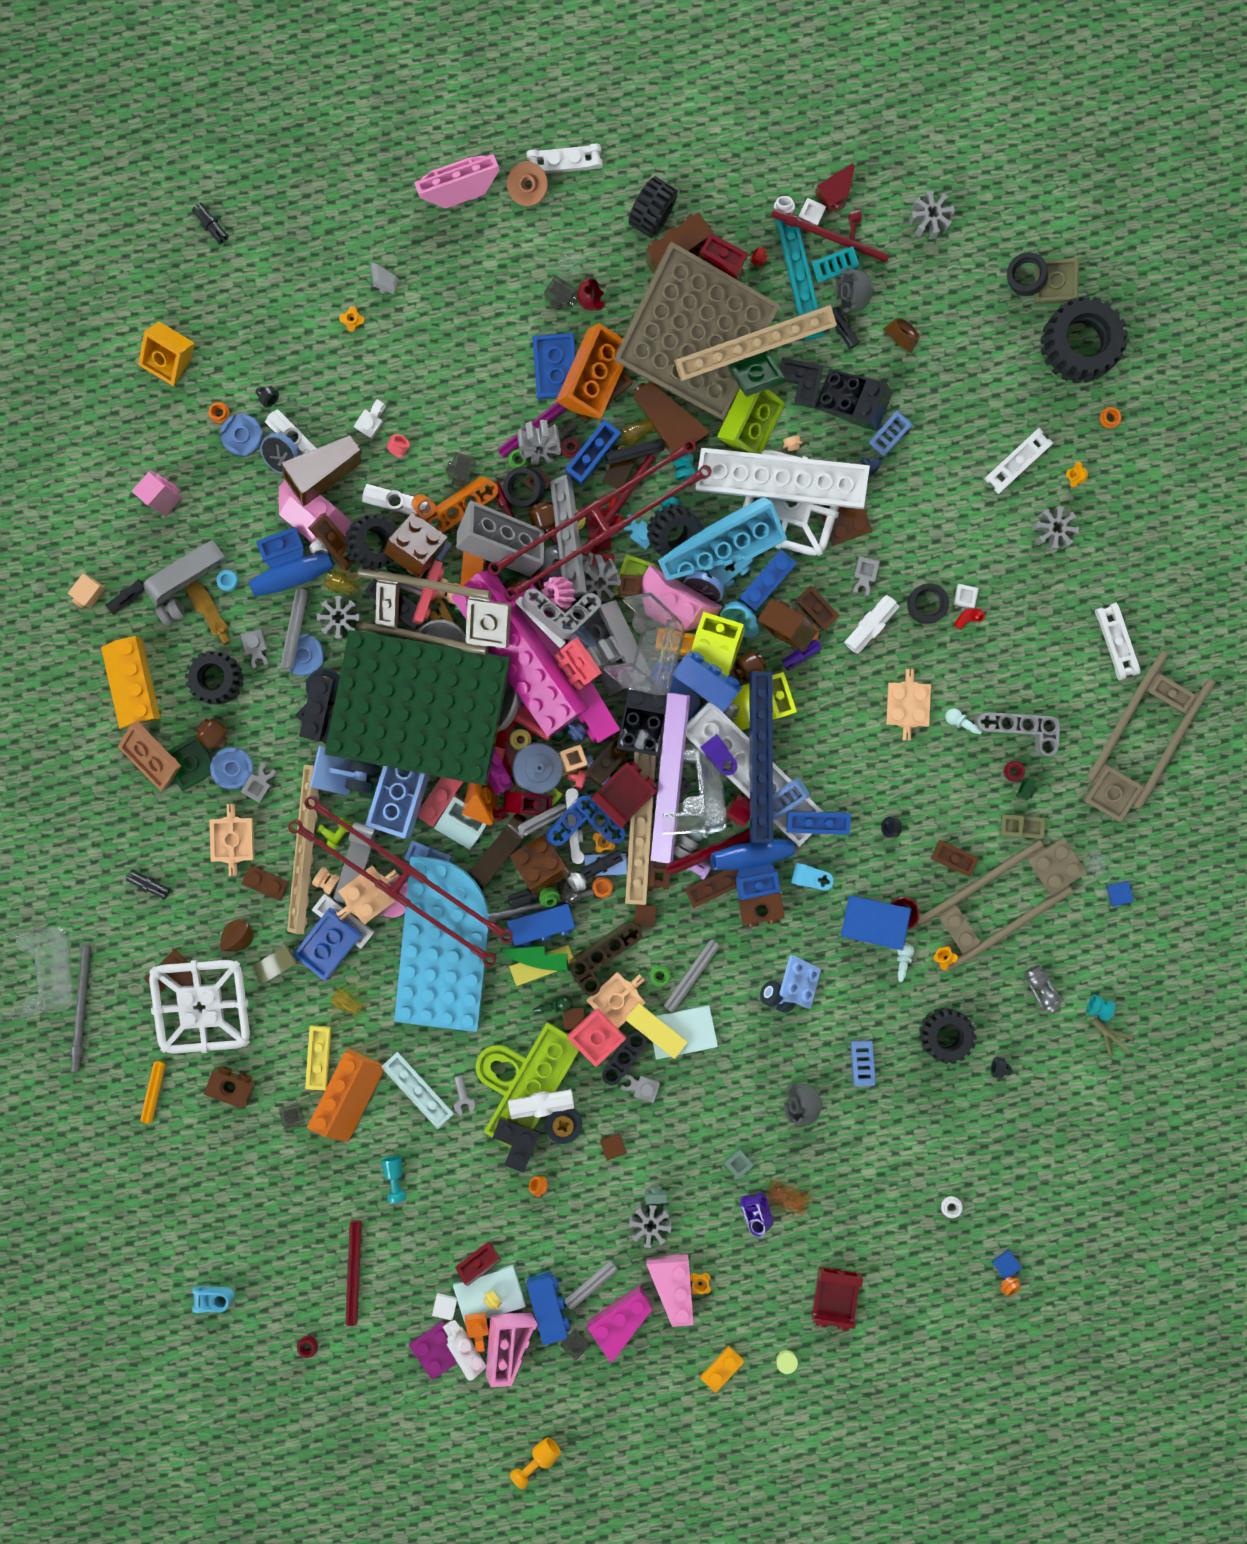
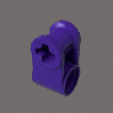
(717, 753)
(755, 1211)

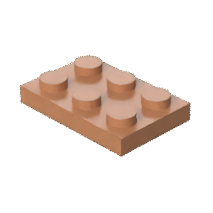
(149, 756)

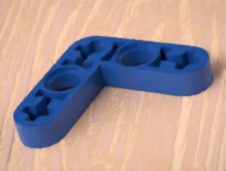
(581, 816)

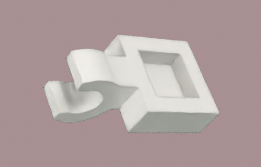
(369, 421)

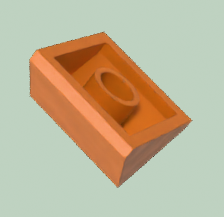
(480, 802)

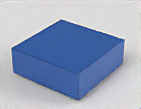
(1119, 893)
(1006, 1264)

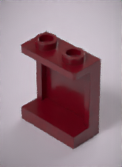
(724, 256)
(625, 793)
(836, 1298)

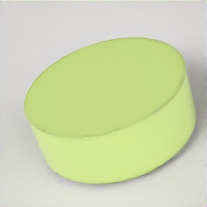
(786, 1362)

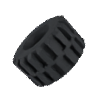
(652, 206)
(668, 519)
(356, 541)
(231, 682)
(959, 1048)

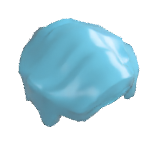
(742, 614)

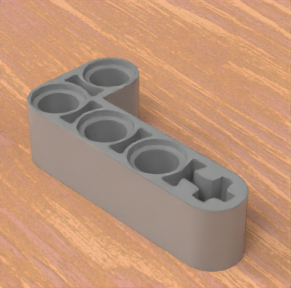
(183, 572)
(1016, 727)
(358, 854)

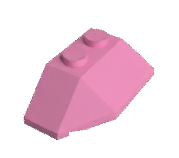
(458, 181)
(304, 516)
(678, 598)

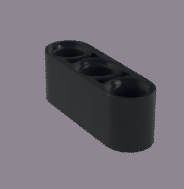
(619, 1066)

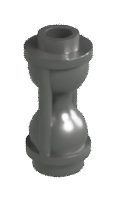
(1038, 979)

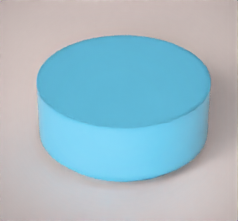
(227, 580)

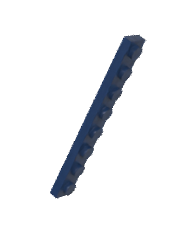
(761, 757)

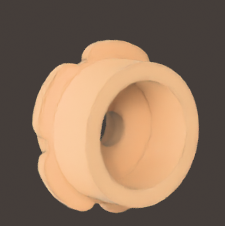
(792, 443)

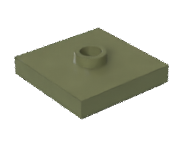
(1061, 282)

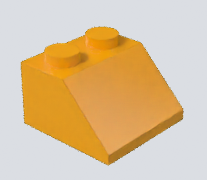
(165, 352)

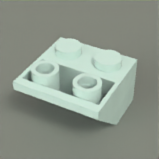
(458, 826)

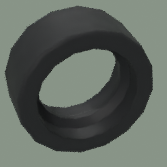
(1028, 257)
(509, 484)
(944, 603)

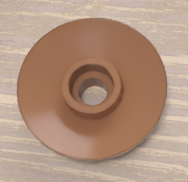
(517, 183)

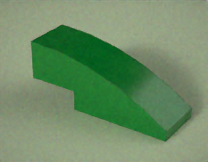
(538, 958)

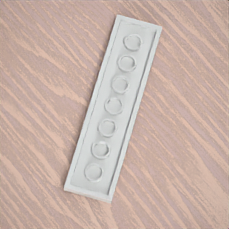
(784, 478)
(713, 721)

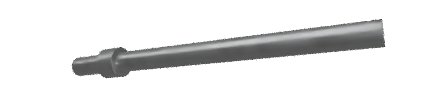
(494, 916)
(76, 1049)

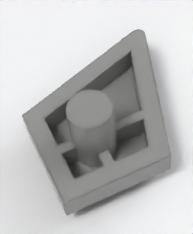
(383, 279)

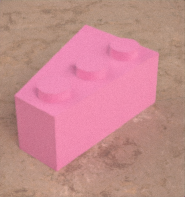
(157, 493)
(673, 1285)
(506, 1344)

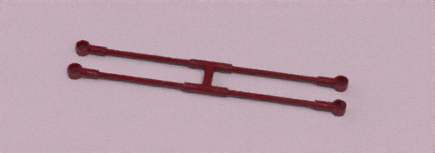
(594, 509)
(394, 891)

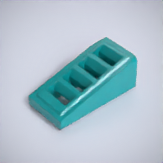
(833, 258)

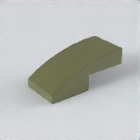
(1023, 826)
(274, 964)

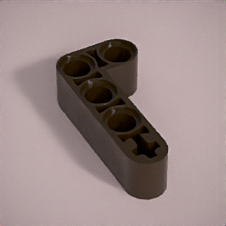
(498, 852)
(607, 954)

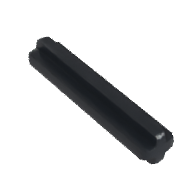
(634, 451)

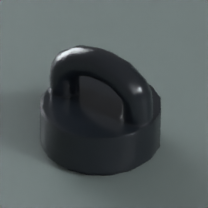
(267, 396)
(891, 827)
(999, 1067)

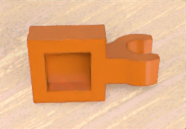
(477, 1328)

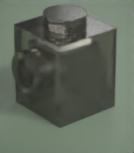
(561, 294)
(461, 469)

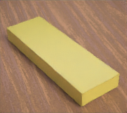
(523, 973)
(656, 1030)
(318, 1057)

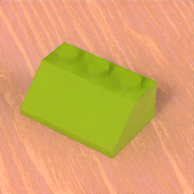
(751, 421)

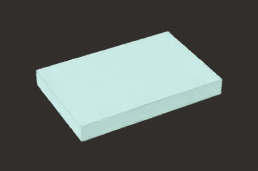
(694, 1026)
(502, 1282)

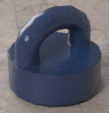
(874, 465)

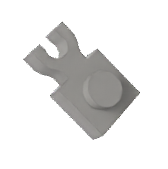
(866, 572)
(254, 645)
(256, 785)
(644, 1087)

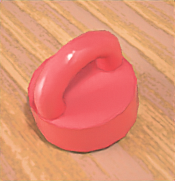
(398, 445)
(580, 779)

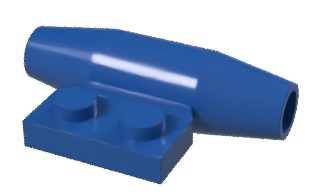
(288, 565)
(754, 865)

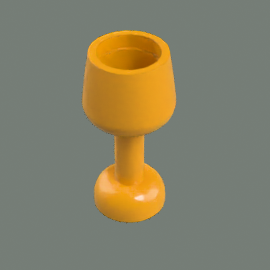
(544, 1455)

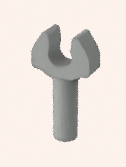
(463, 1098)

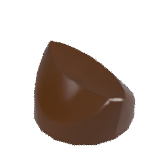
(902, 333)
(236, 936)

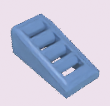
(897, 415)
(790, 804)
(870, 1063)

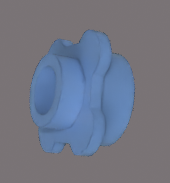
(576, 731)

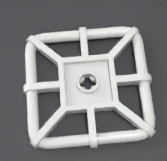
(799, 516)
(193, 1018)

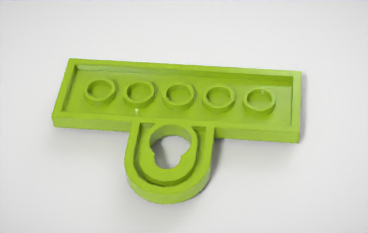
(536, 1073)

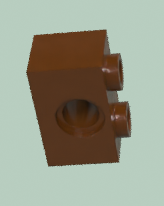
(774, 909)
(218, 1088)

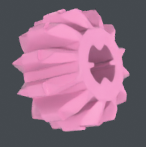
(559, 592)

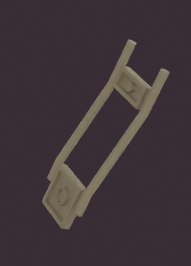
(486, 620)
(1115, 792)
(1054, 866)

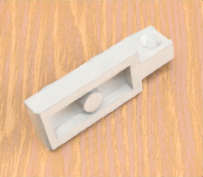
(464, 1350)

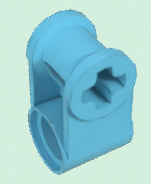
(808, 877)
(207, 1299)

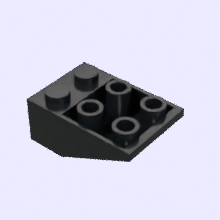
(854, 399)
(643, 723)

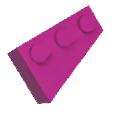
(619, 1321)

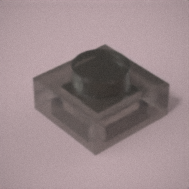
(291, 1115)
(575, 1344)

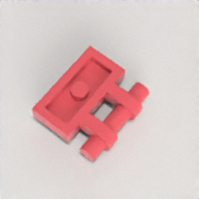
(577, 664)

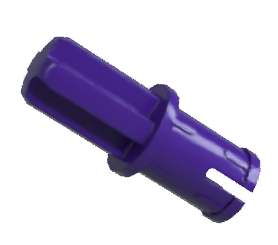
(798, 656)

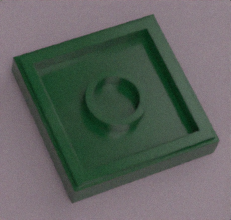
(756, 373)
(194, 762)

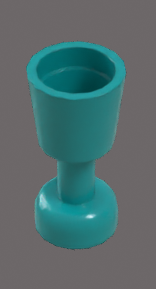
(393, 1170)

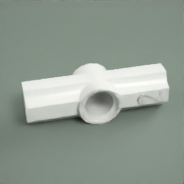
(282, 425)
(381, 498)
(872, 624)
(541, 1104)

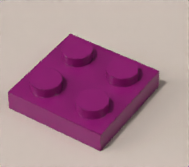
(433, 1351)

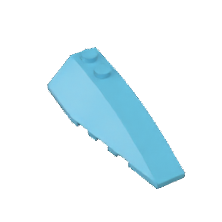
(726, 541)

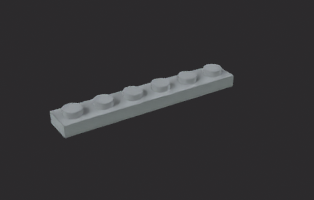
(568, 538)

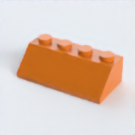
(592, 373)
(346, 1096)

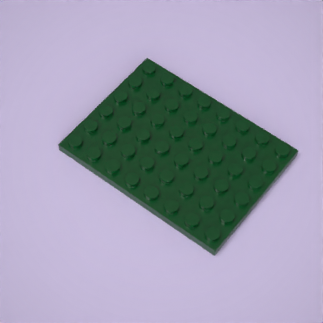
(418, 707)

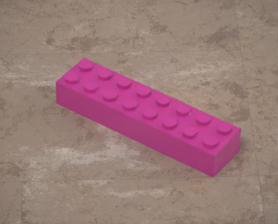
(532, 667)
(597, 717)

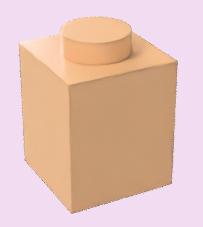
(86, 591)
(573, 759)

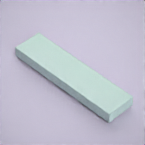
(417, 1090)

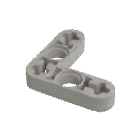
(560, 618)

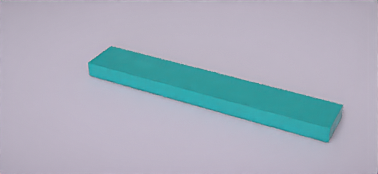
(798, 271)

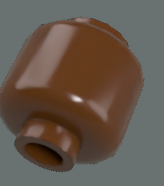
(542, 516)
(749, 663)
(211, 733)

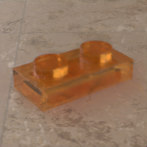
(787, 1197)

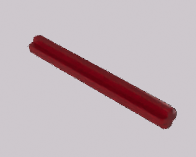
(705, 854)
(353, 1272)

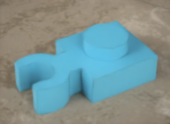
(639, 533)

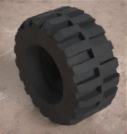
(1102, 320)

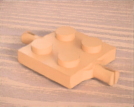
(908, 704)
(232, 839)
(364, 898)
(617, 998)

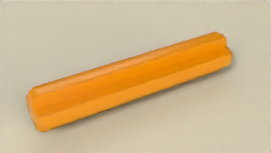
(153, 1092)

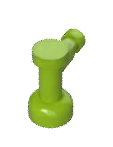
(334, 838)

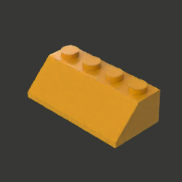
(130, 681)

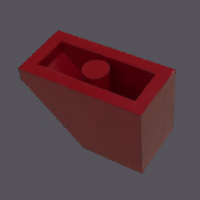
(835, 189)
(526, 803)
(739, 810)

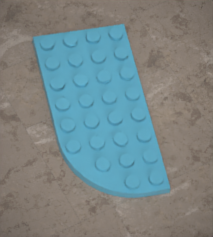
(437, 974)

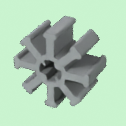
(923, 211)
(539, 442)
(1049, 523)
(601, 577)
(344, 623)
(605, 653)
(655, 1229)

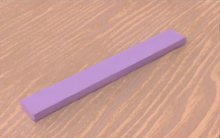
(670, 773)

